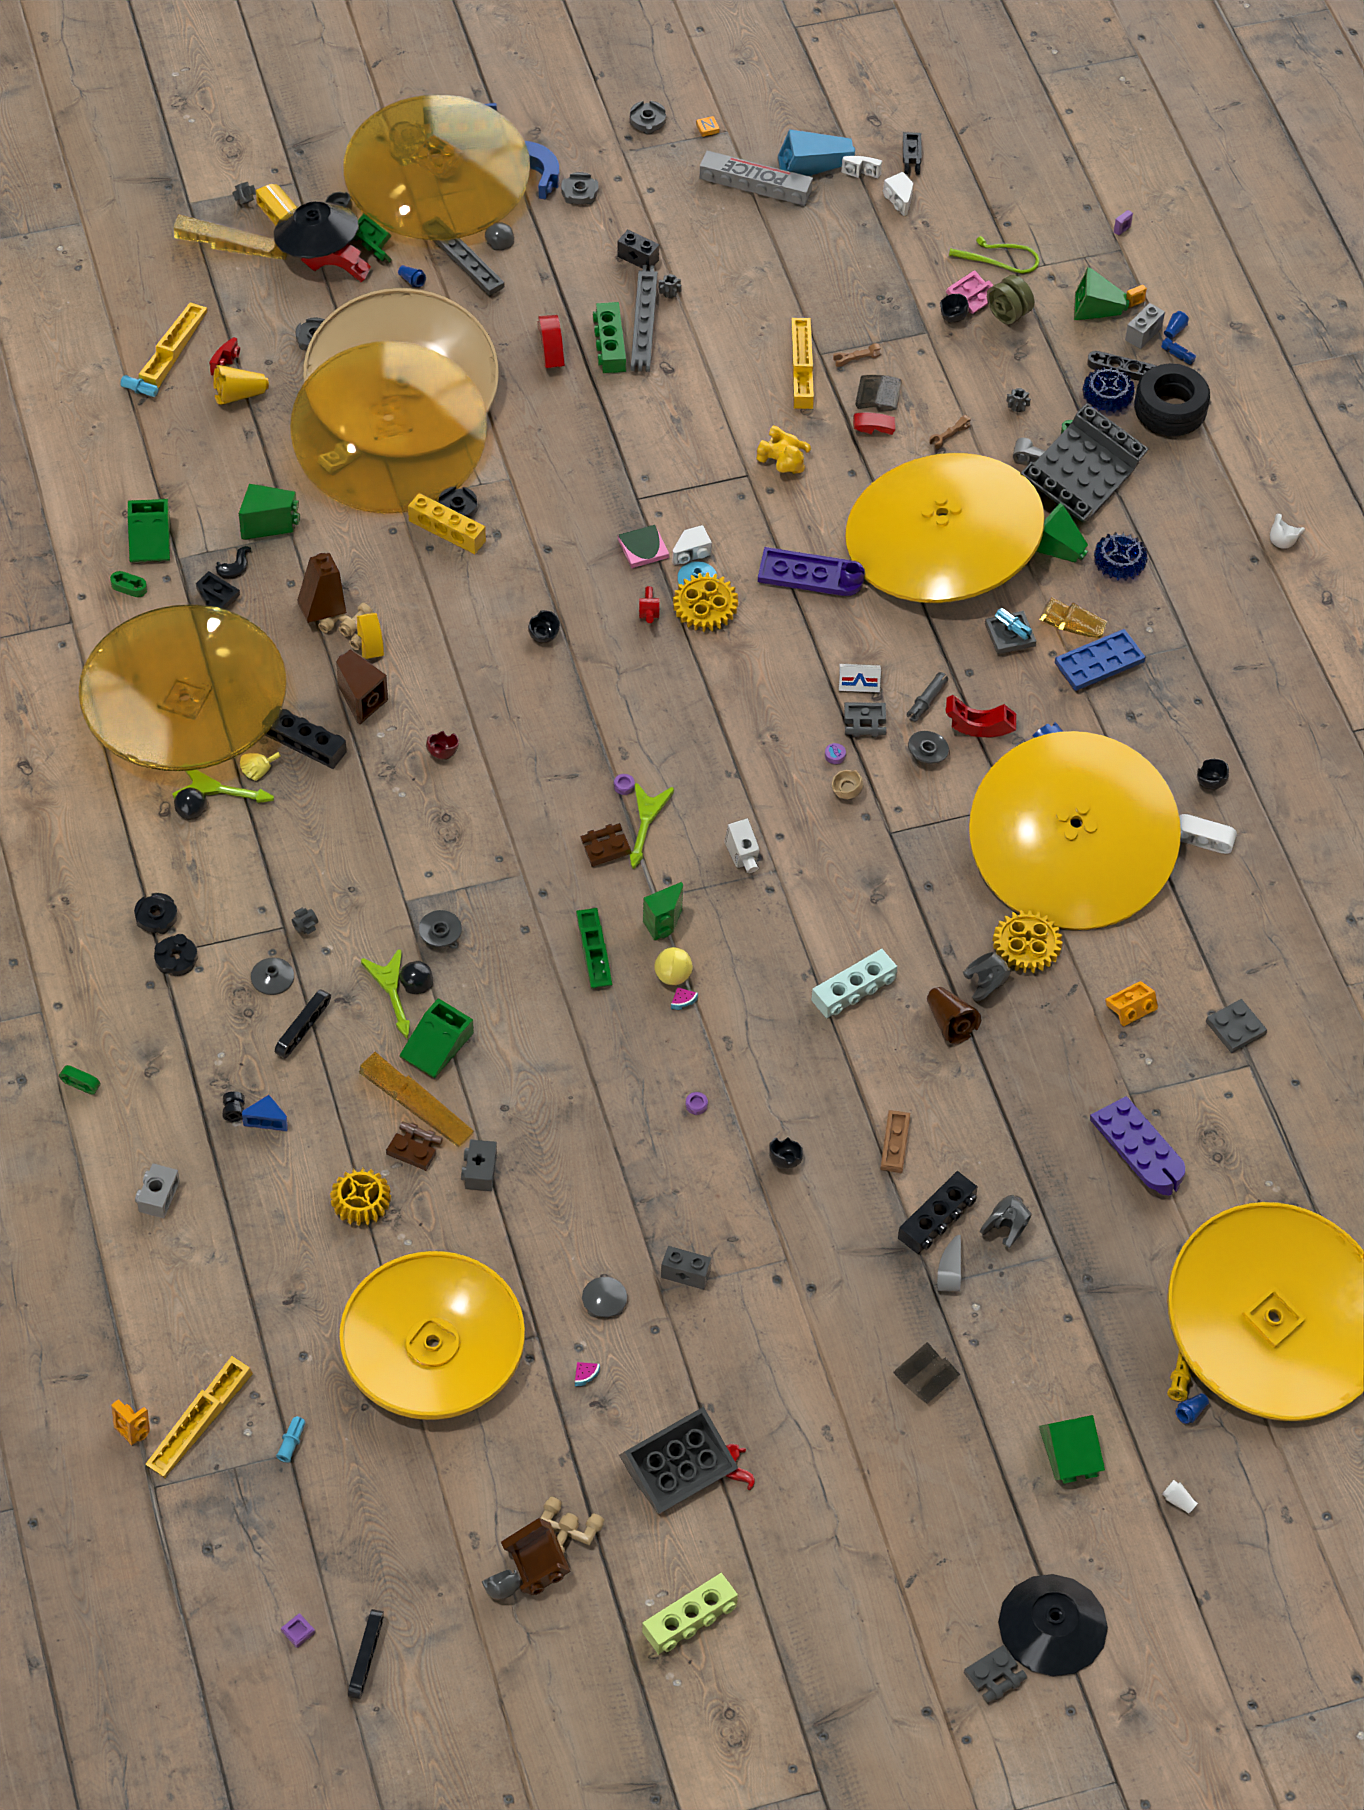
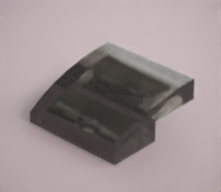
(878, 392)
(926, 1373)

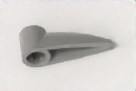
(1025, 452)
(950, 1267)

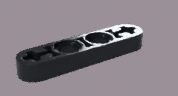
(1125, 364)
(302, 1023)
(366, 1654)

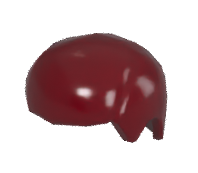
(442, 745)

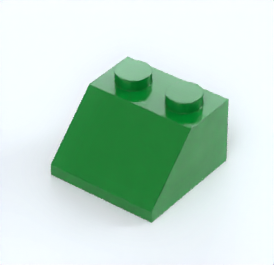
(663, 910)

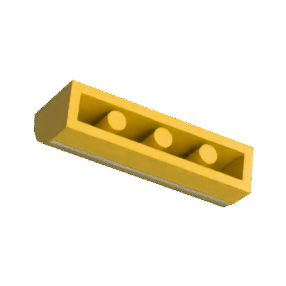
(274, 202)

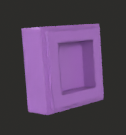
(1123, 222)
(298, 1630)

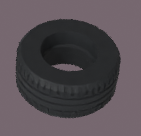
(1172, 381)

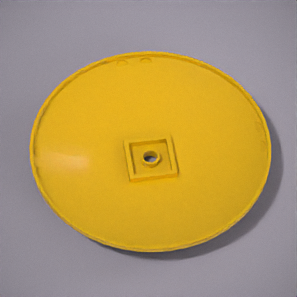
(930, 558)
(1070, 873)
(1281, 1263)

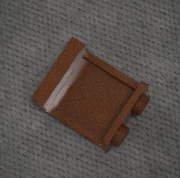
(537, 1556)

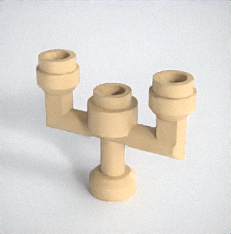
(348, 625)
(569, 1524)

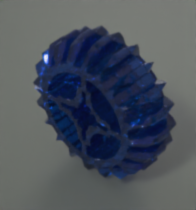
(1108, 390)
(1122, 550)

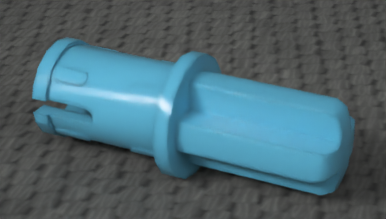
(139, 386)
(1013, 623)
(291, 1439)

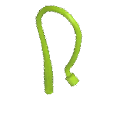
(982, 242)

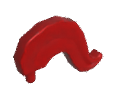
(740, 1474)

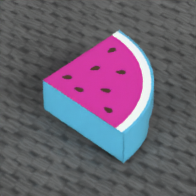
(683, 998)
(585, 1372)

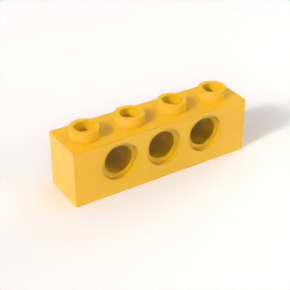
(446, 523)

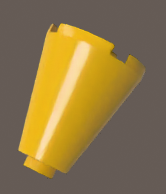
(237, 384)

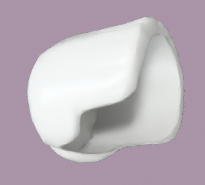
(1284, 535)

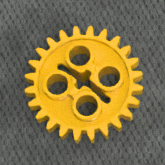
(705, 602)
(1027, 941)

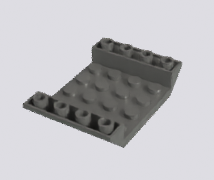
(1086, 463)

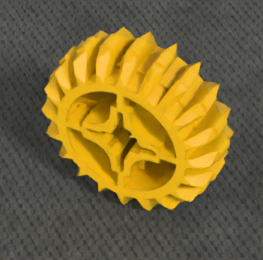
(356, 1207)

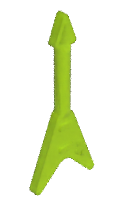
(209, 786)
(648, 810)
(388, 979)

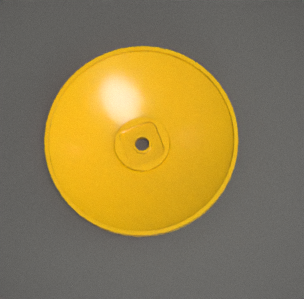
(424, 1300)

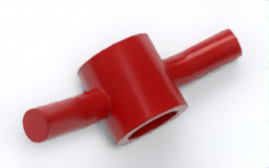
(649, 606)

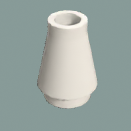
(1178, 1496)

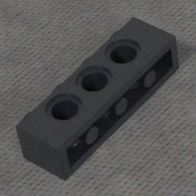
(308, 739)
(955, 1187)

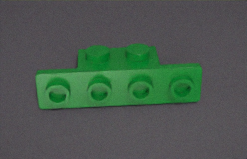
(372, 236)

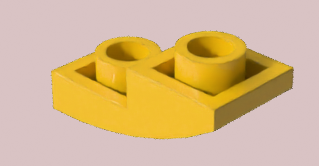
(370, 632)

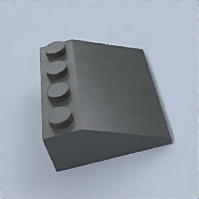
(679, 1460)

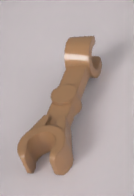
(873, 350)
(962, 424)

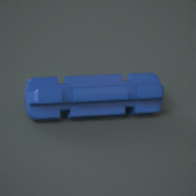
(1178, 351)

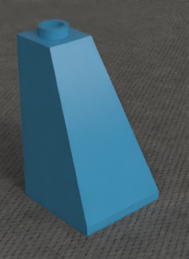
(813, 152)

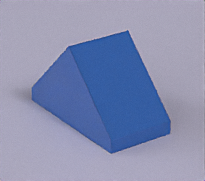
(265, 1115)

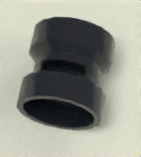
(233, 1106)

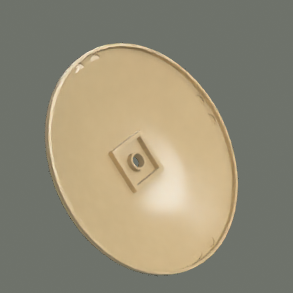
(410, 318)

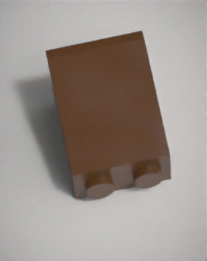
(321, 589)
(361, 685)

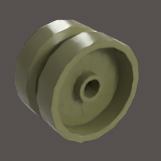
(1010, 299)

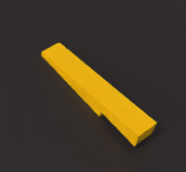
(172, 344)
(802, 363)
(199, 1416)

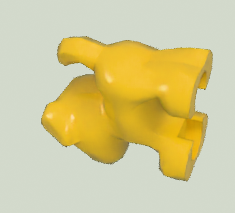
(784, 449)

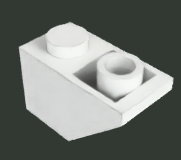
(899, 191)
(692, 545)

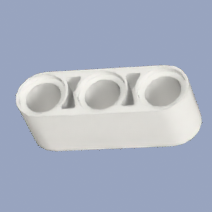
(1207, 834)

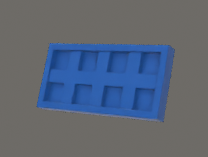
(1099, 659)

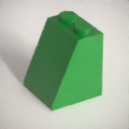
(268, 512)
(1073, 1448)

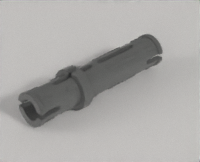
(923, 702)

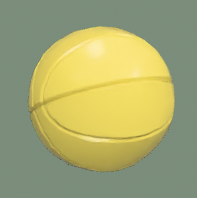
(673, 966)

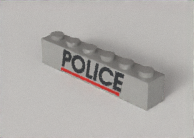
(756, 178)

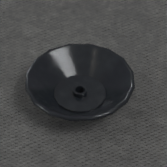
(316, 229)
(1050, 1644)

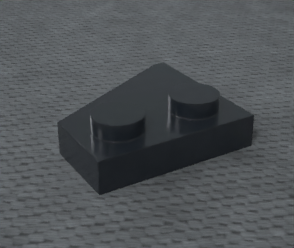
(216, 591)

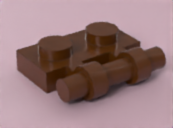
(607, 849)
(411, 1151)

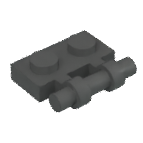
(865, 713)
(990, 1669)

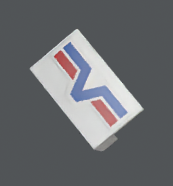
(859, 677)

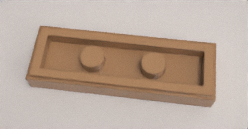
(895, 1141)

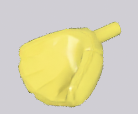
(256, 765)

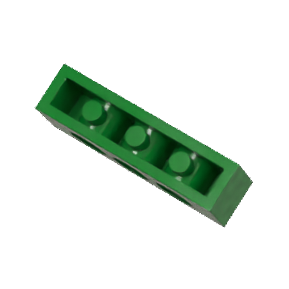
(610, 336)

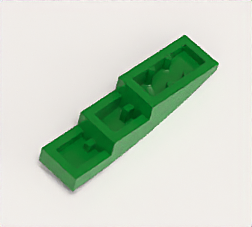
(594, 948)

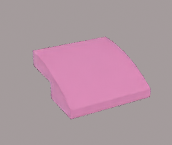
(973, 288)

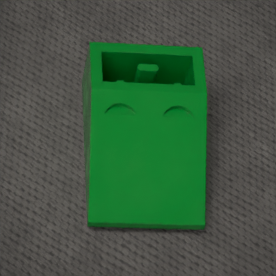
(149, 530)
(437, 1038)

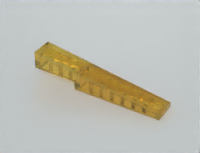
(226, 238)
(415, 1099)

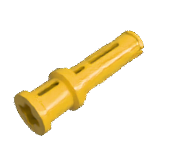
(1180, 1379)

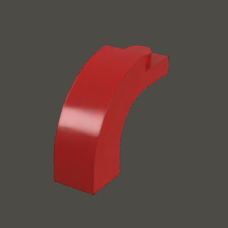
(346, 258)
(551, 341)
(980, 723)

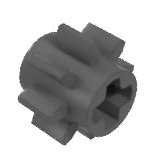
(244, 192)
(670, 286)
(1018, 399)
(304, 920)

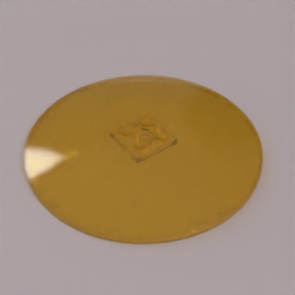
(443, 196)
(380, 462)
(175, 651)

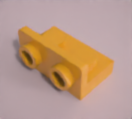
(1133, 1002)
(130, 1425)

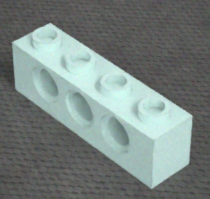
(825, 995)

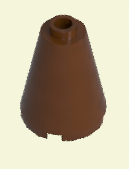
(953, 1015)

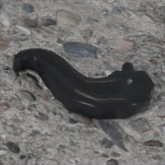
(235, 569)

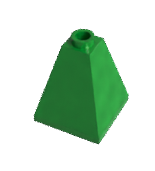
(1098, 297)
(1062, 537)

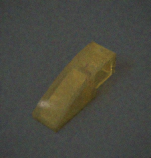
(1073, 619)

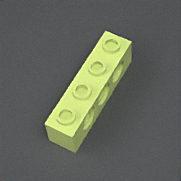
(715, 1589)

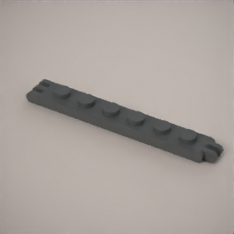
(644, 319)

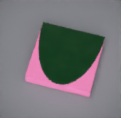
(643, 546)

